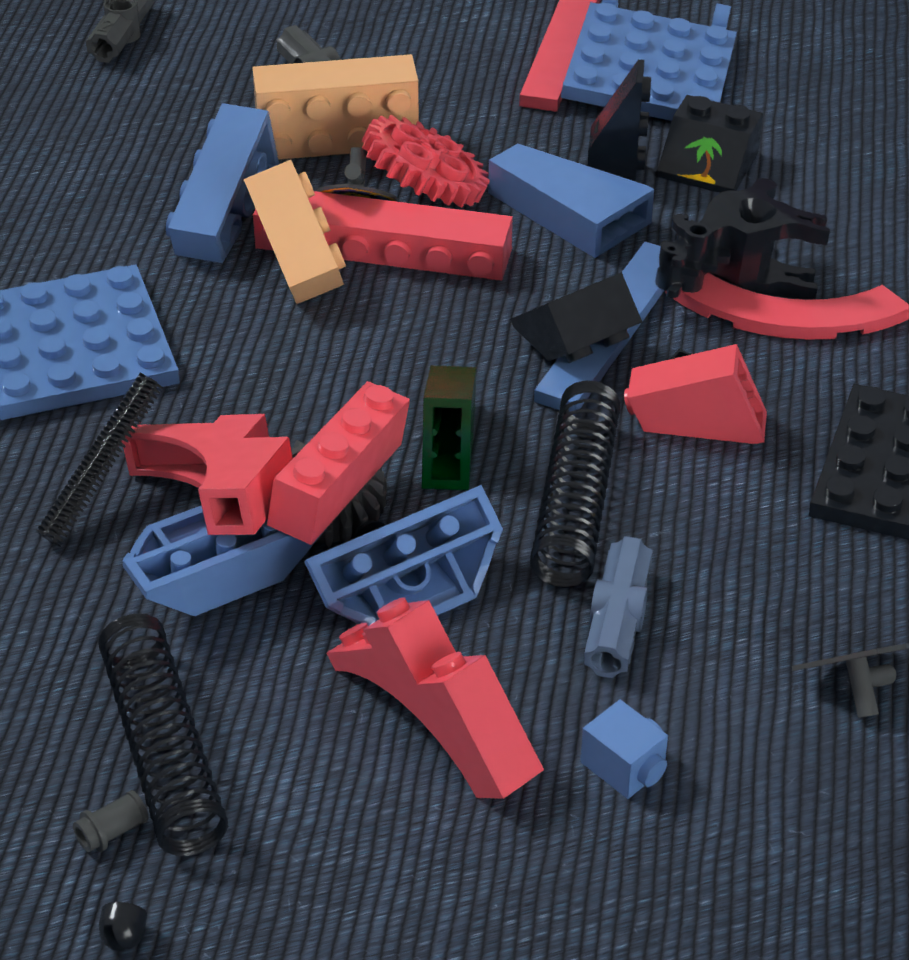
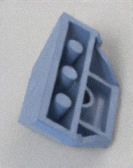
(422, 557)
(196, 572)

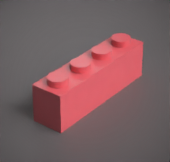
(337, 462)

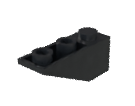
(618, 128)

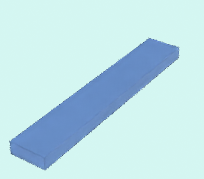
(640, 279)

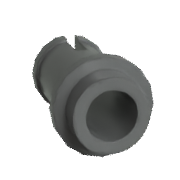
(101, 826)

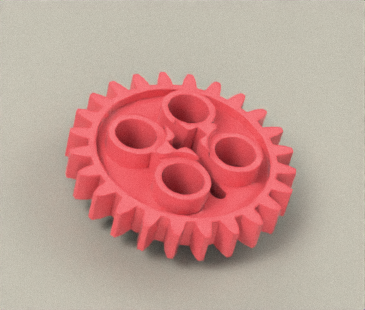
(425, 161)

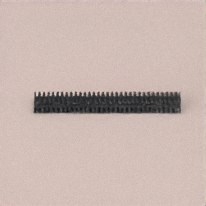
(97, 458)

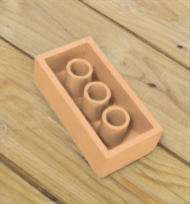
(330, 104)

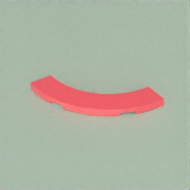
(796, 317)

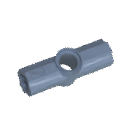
(618, 607)

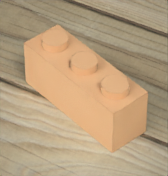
(296, 231)

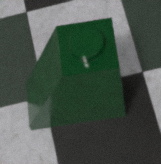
(448, 427)

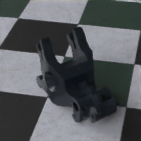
(738, 245)

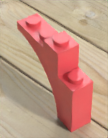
(225, 459)
(447, 692)

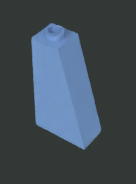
(570, 198)

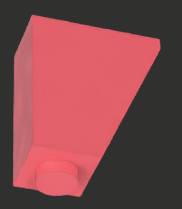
(699, 397)

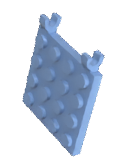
(676, 55)
(79, 341)

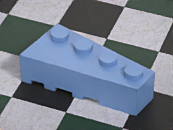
(215, 195)

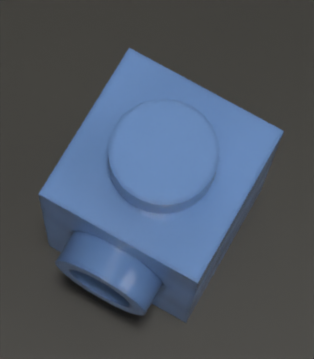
(624, 749)

